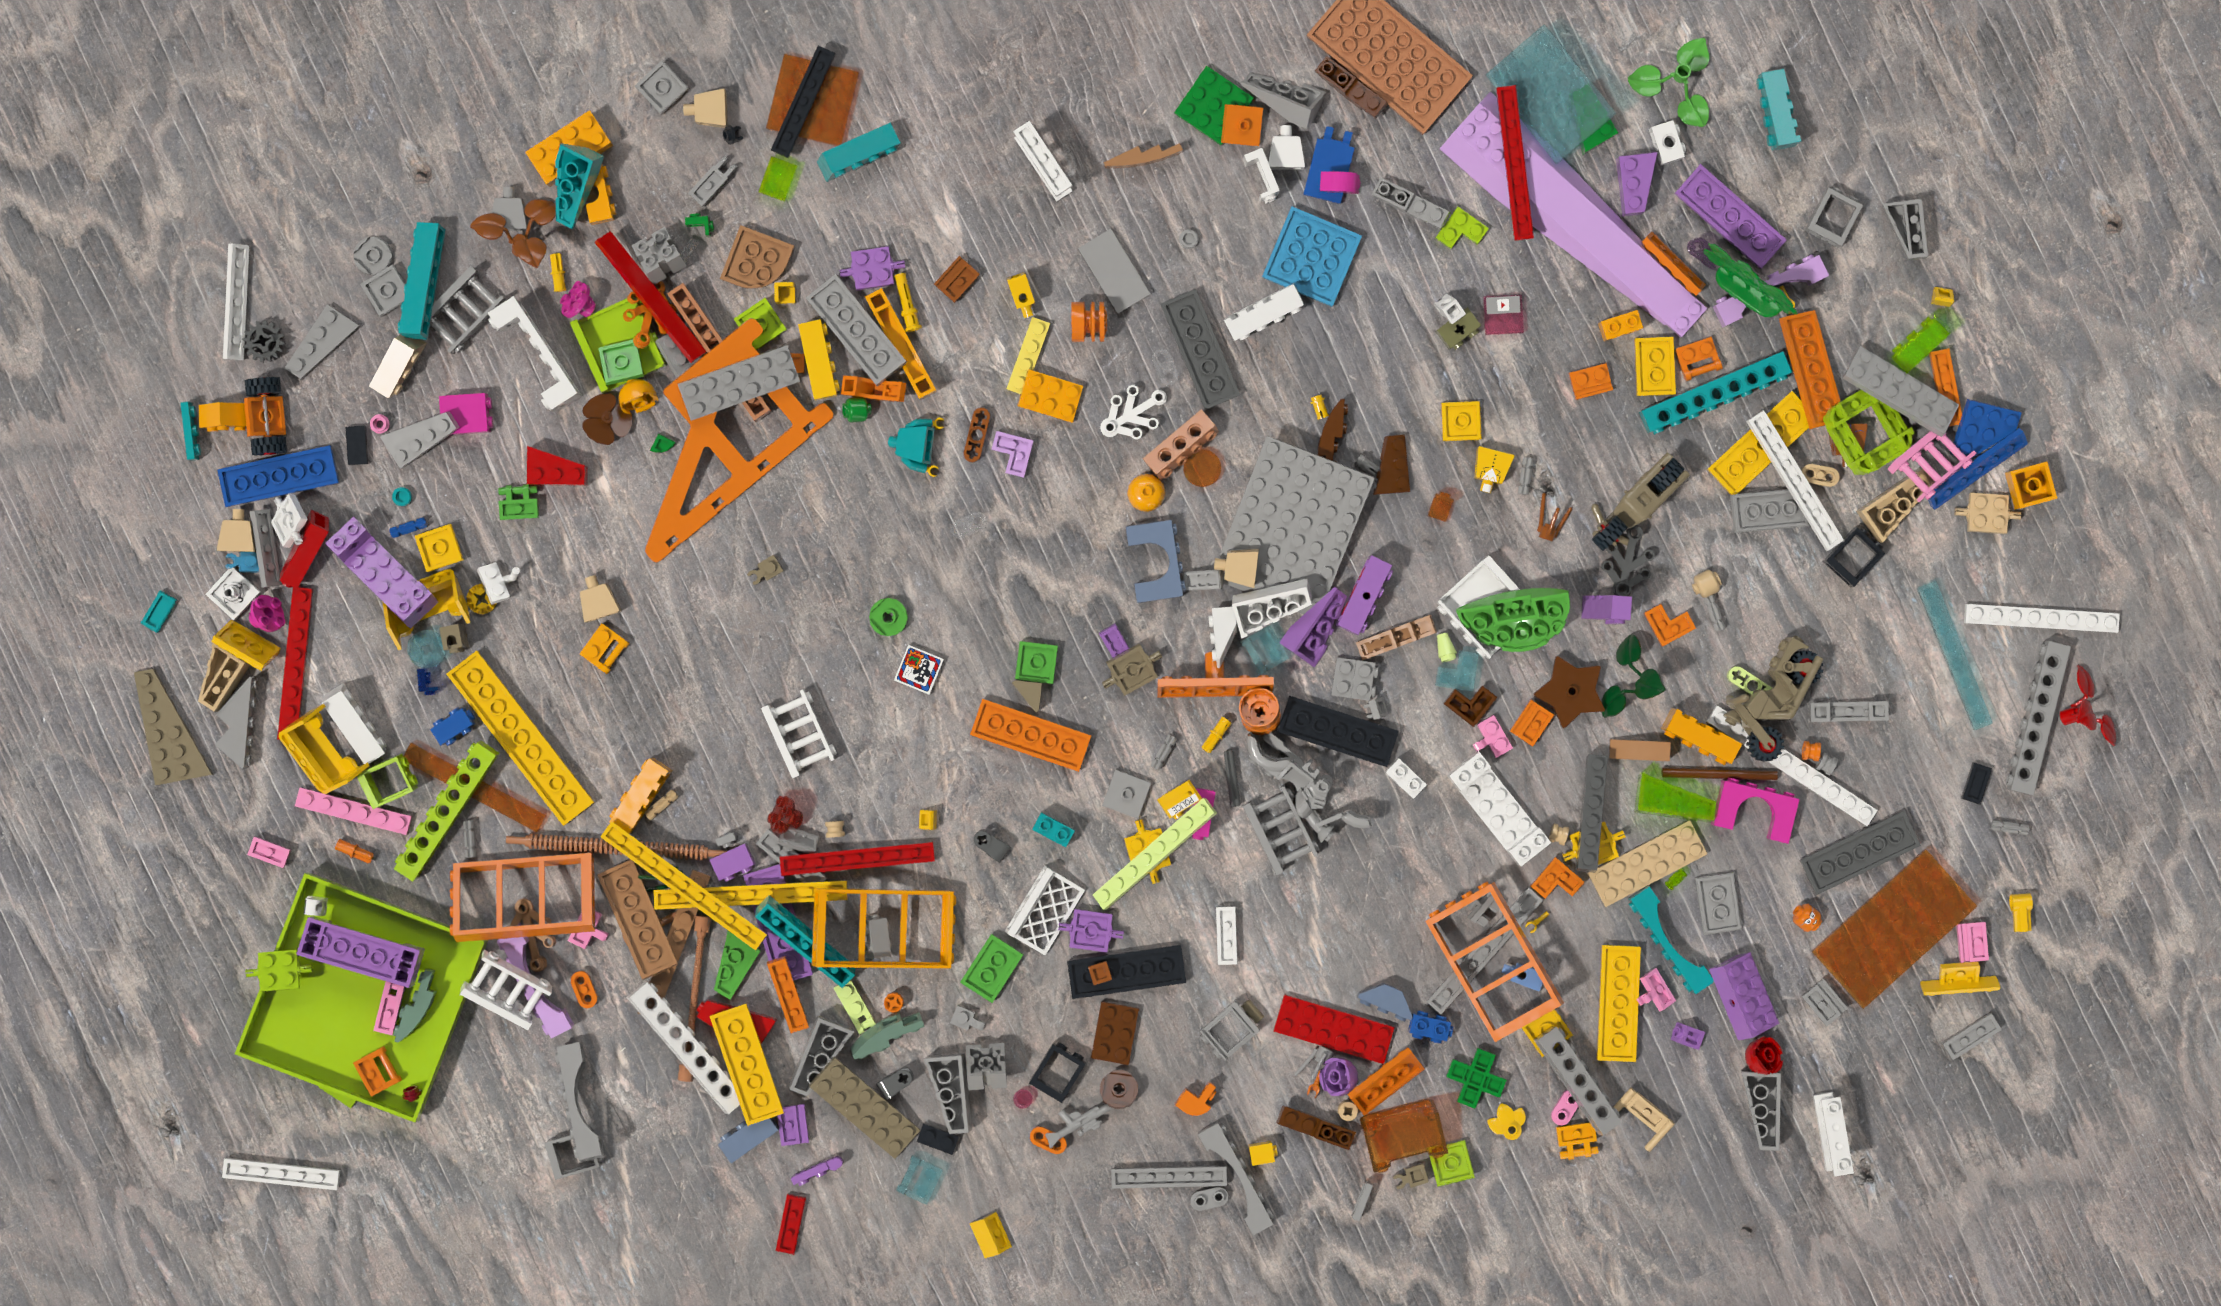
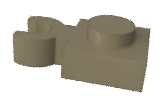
(767, 568)
(1414, 1176)

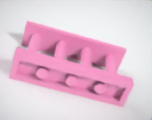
(1914, 454)

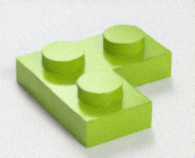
(1461, 223)

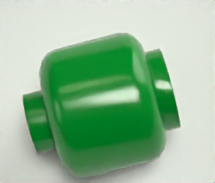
(856, 409)

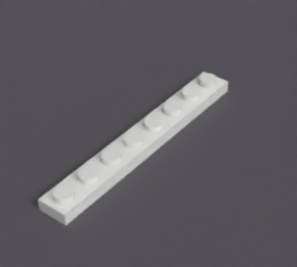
(1795, 480)
(2041, 618)

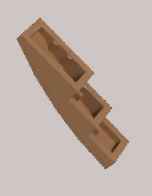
(1136, 158)
(1396, 637)

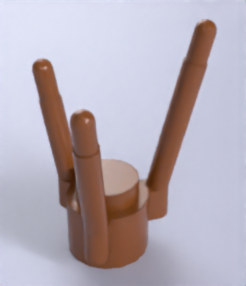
(1550, 531)

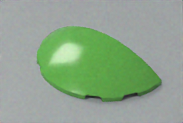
(1517, 618)

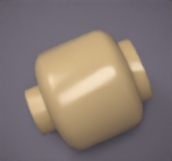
(1706, 583)

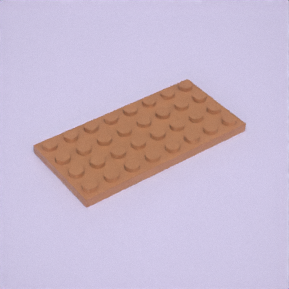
(1391, 58)

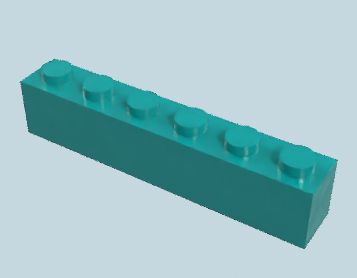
(421, 280)

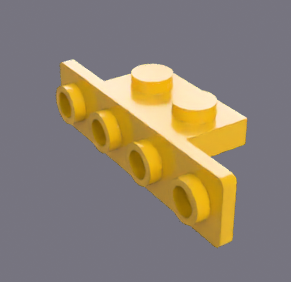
(1959, 979)

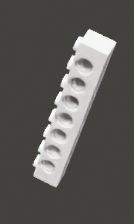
(638, 999)

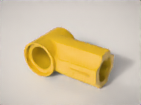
(2021, 906)

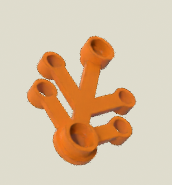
(647, 317)

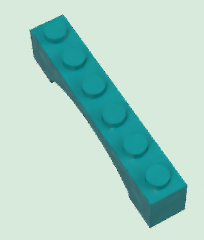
(1645, 903)

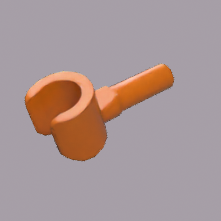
(1315, 1086)

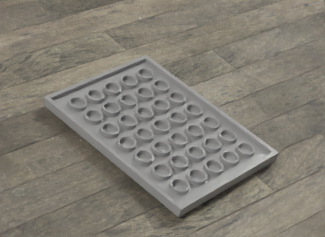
(1298, 517)

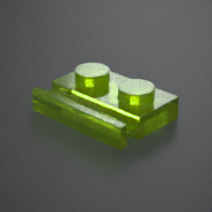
(777, 179)

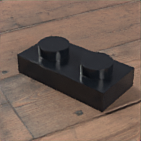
(937, 1139)

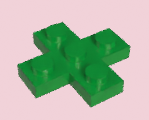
(1476, 1078)

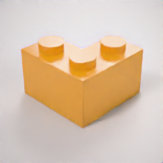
(221, 416)

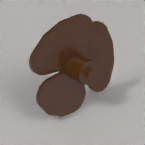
(601, 418)

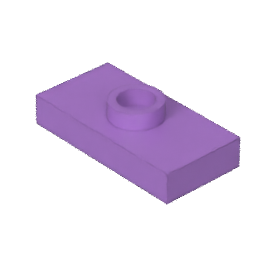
(1113, 640)

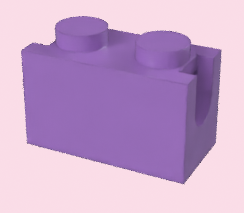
(732, 862)

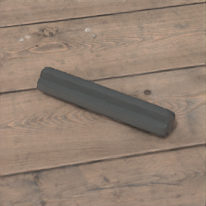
(1232, 780)

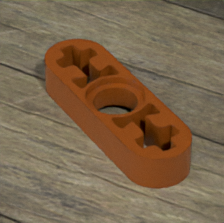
(969, 447)

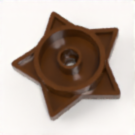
(1562, 679)

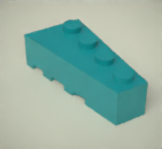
(1777, 110)
(858, 151)

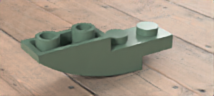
(414, 1013)
(877, 1037)

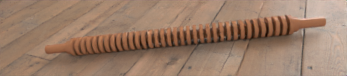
(530, 840)

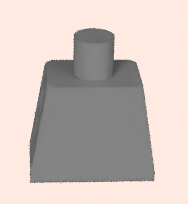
(511, 209)

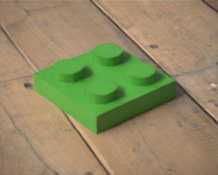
(620, 362)
(1036, 662)

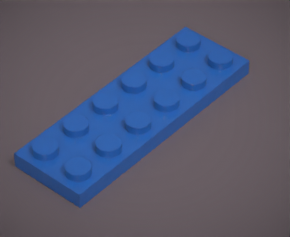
(278, 476)

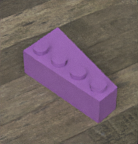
(1607, 607)

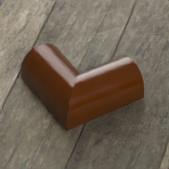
(1472, 709)

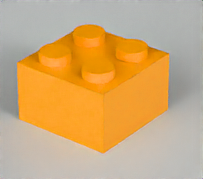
(2031, 485)

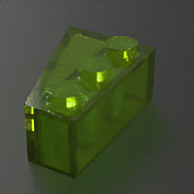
(1920, 342)

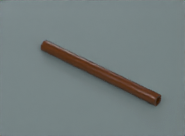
(1719, 774)

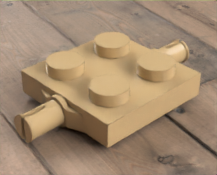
(1987, 513)

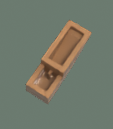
(1639, 750)

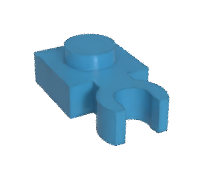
(246, 561)

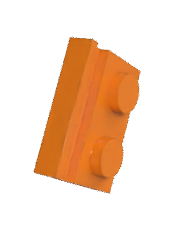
(1590, 381)
(1531, 723)

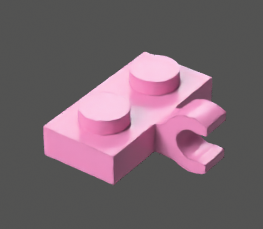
(1493, 737)
(583, 939)
(1656, 990)

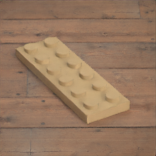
(1647, 863)

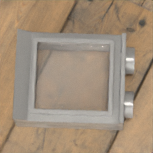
(1228, 1031)

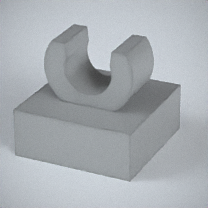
(1377, 708)

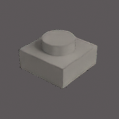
(726, 840)

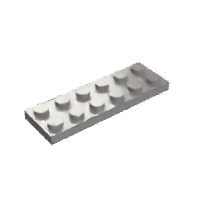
(856, 330)
(738, 382)
(1900, 391)

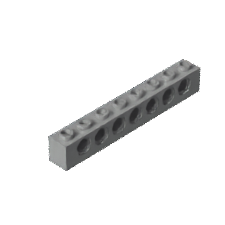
(2046, 710)

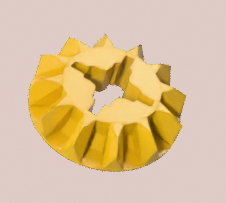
(472, 600)

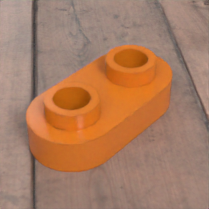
(584, 989)
(1043, 1143)

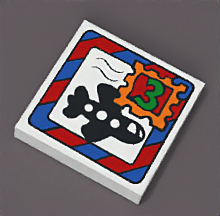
(919, 669)

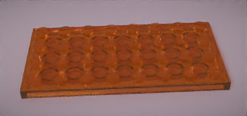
(1894, 928)

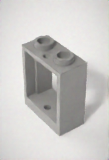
(1824, 234)
(556, 1163)

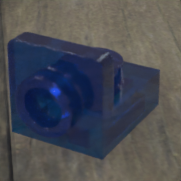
(424, 679)

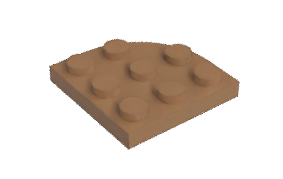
(756, 259)

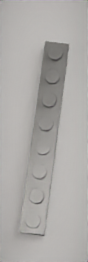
(1477, 959)

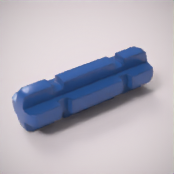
(408, 527)

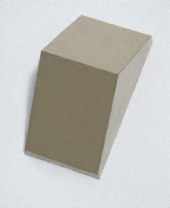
(1031, 692)

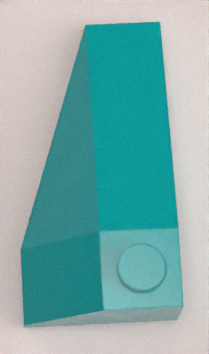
(576, 175)

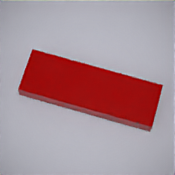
(790, 1224)

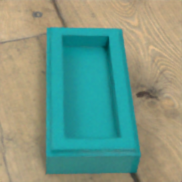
(159, 611)

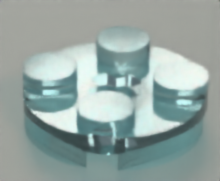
(417, 655)

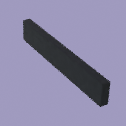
(803, 101)

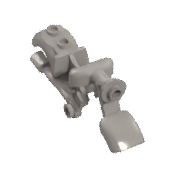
(1310, 786)

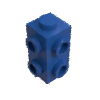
(457, 723)
(1434, 1028)

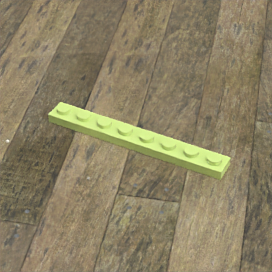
(1154, 853)

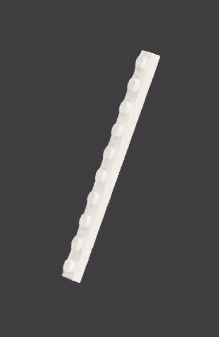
(1802, 773)

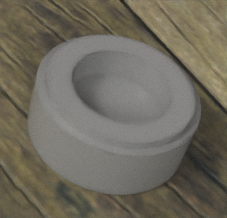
(1188, 239)

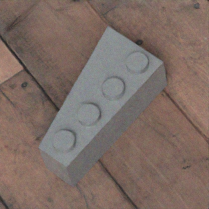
(821, 1046)

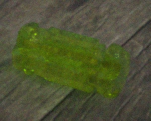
(1676, 879)

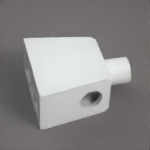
(1286, 151)

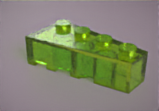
(1667, 800)

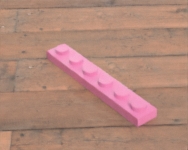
(353, 811)

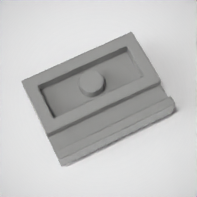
(1824, 1002)

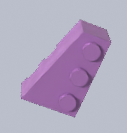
(1634, 181)

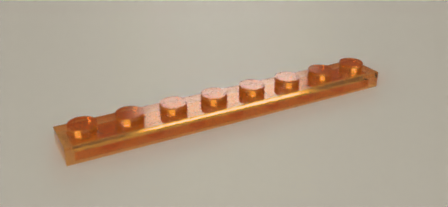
(484, 793)

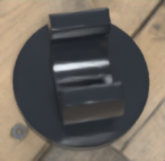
(730, 136)

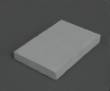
(1718, 903)

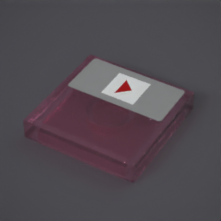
(1503, 314)

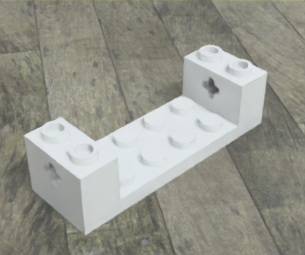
(513, 313)
(1498, 809)

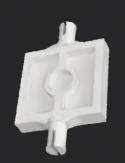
(289, 520)

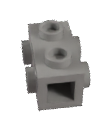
(877, 937)

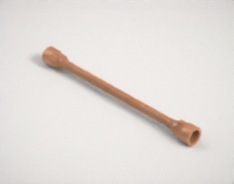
(702, 925)

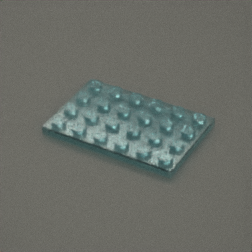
(1552, 94)

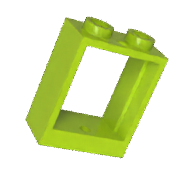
(371, 790)

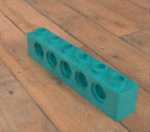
(801, 938)

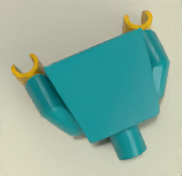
(915, 444)

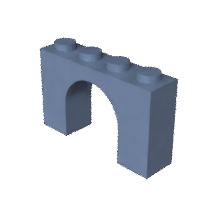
(1162, 534)

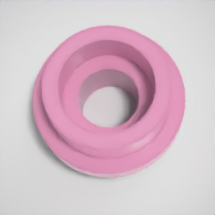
(373, 424)

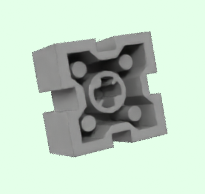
(659, 255)
(986, 1066)

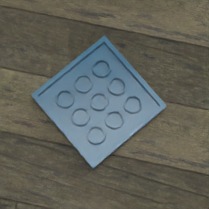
(1312, 256)

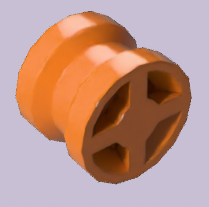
(1811, 751)
(892, 1005)

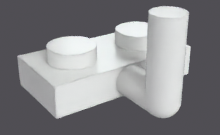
(494, 582)

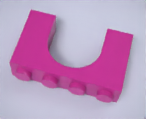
(1782, 807)

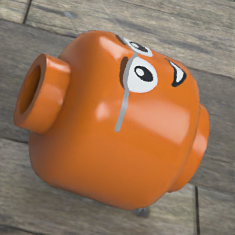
(1807, 917)

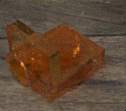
(1440, 506)

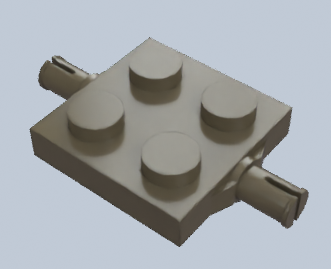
(1131, 669)

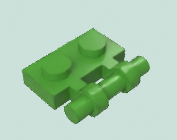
(518, 509)

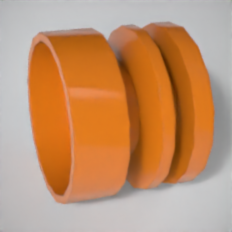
(1088, 321)
(1252, 704)

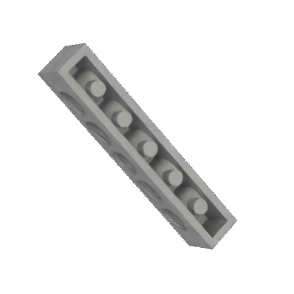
(1557, 1060)

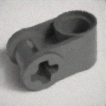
(994, 847)
(893, 1084)

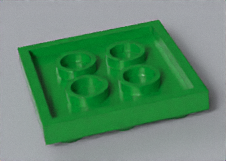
(1206, 102)

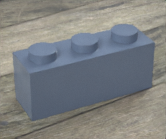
(746, 1138)

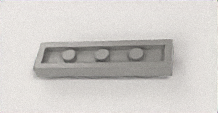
(265, 548)
(768, 843)

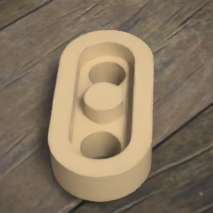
(1819, 473)

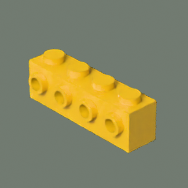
(818, 360)

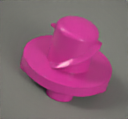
(577, 301)
(266, 613)

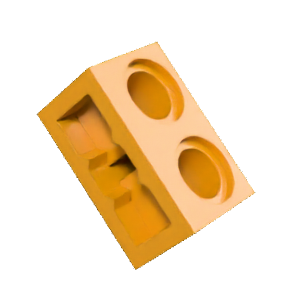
(1620, 325)

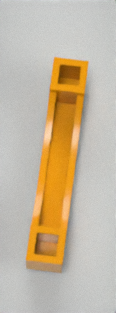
(896, 334)

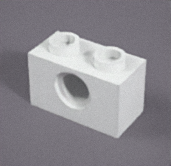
(1667, 154)
(1405, 778)

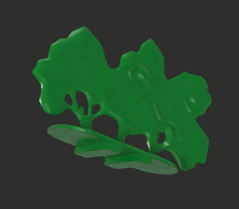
(1746, 286)

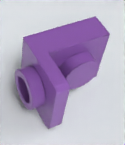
(1687, 1035)

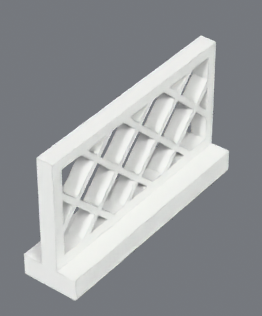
(1031, 900)

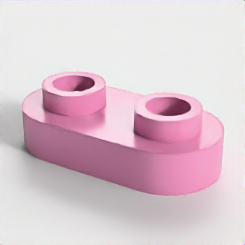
(1564, 1107)

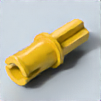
(557, 272)
(1216, 734)

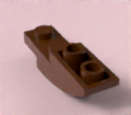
(1350, 87)
(1333, 429)
(1316, 1127)

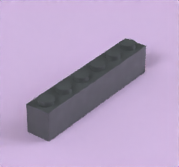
(1591, 813)

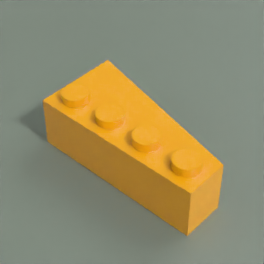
(1700, 736)
(640, 795)

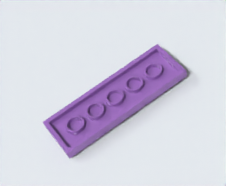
(1730, 216)
(773, 944)

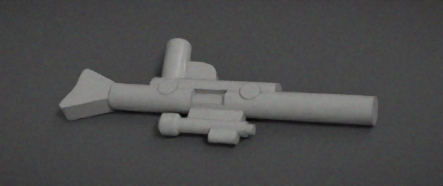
(1075, 1121)

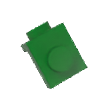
(697, 220)

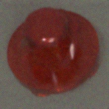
(784, 815)

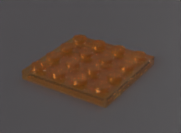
(830, 109)

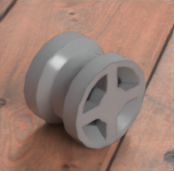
(1826, 763)

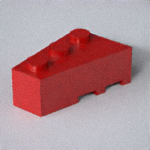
(554, 470)

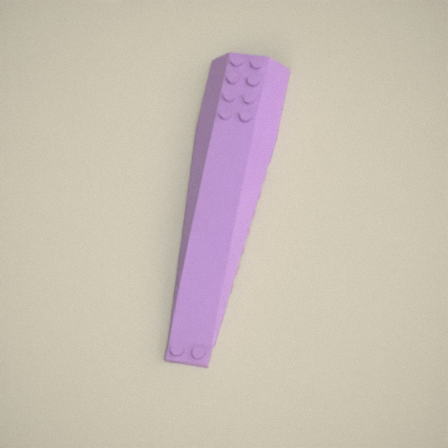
(1572, 217)

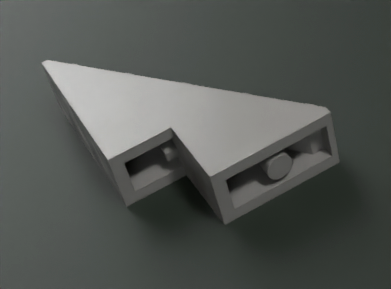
(239, 717)

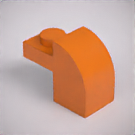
(1194, 1104)

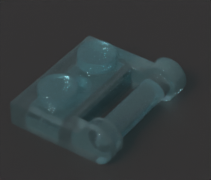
(1270, 646)
(925, 1183)

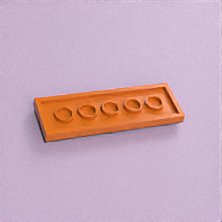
(1810, 365)
(1030, 735)

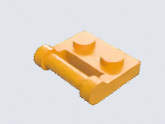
(598, 646)

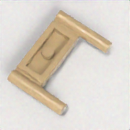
(1647, 1113)

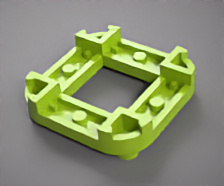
(1848, 446)

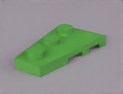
(734, 965)

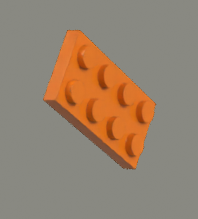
(1386, 1081)

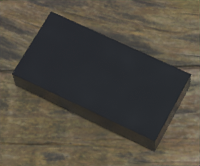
(356, 445)
(1976, 783)

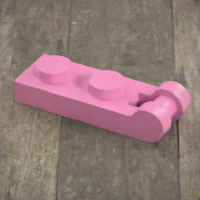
(389, 1009)

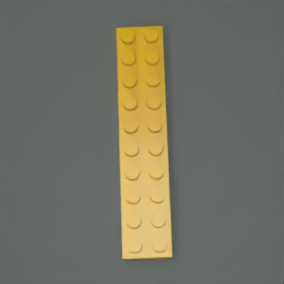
(520, 738)

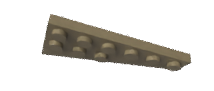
(168, 739)

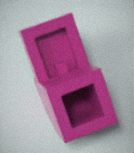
(1340, 182)

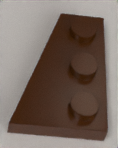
(1393, 471)

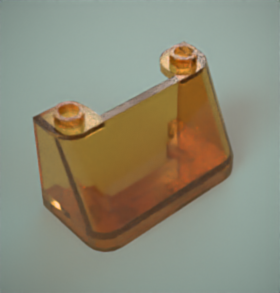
(1403, 1133)

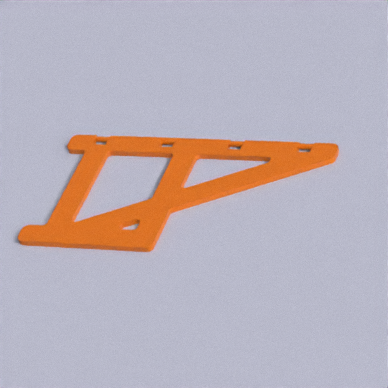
(706, 434)

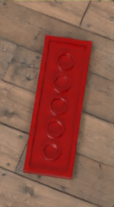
(1333, 1029)

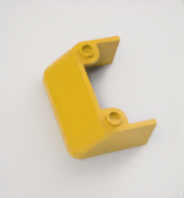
(448, 594)
(316, 753)

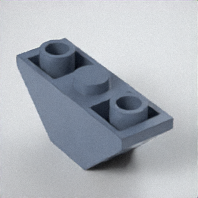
(1387, 999)

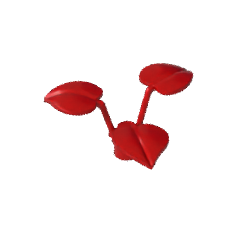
(2084, 713)

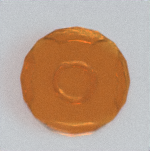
(1202, 468)

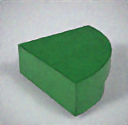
(662, 444)

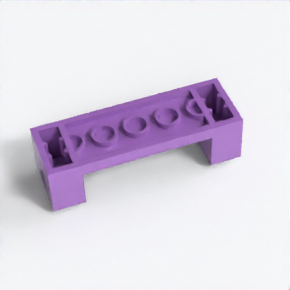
(381, 572)
(360, 952)

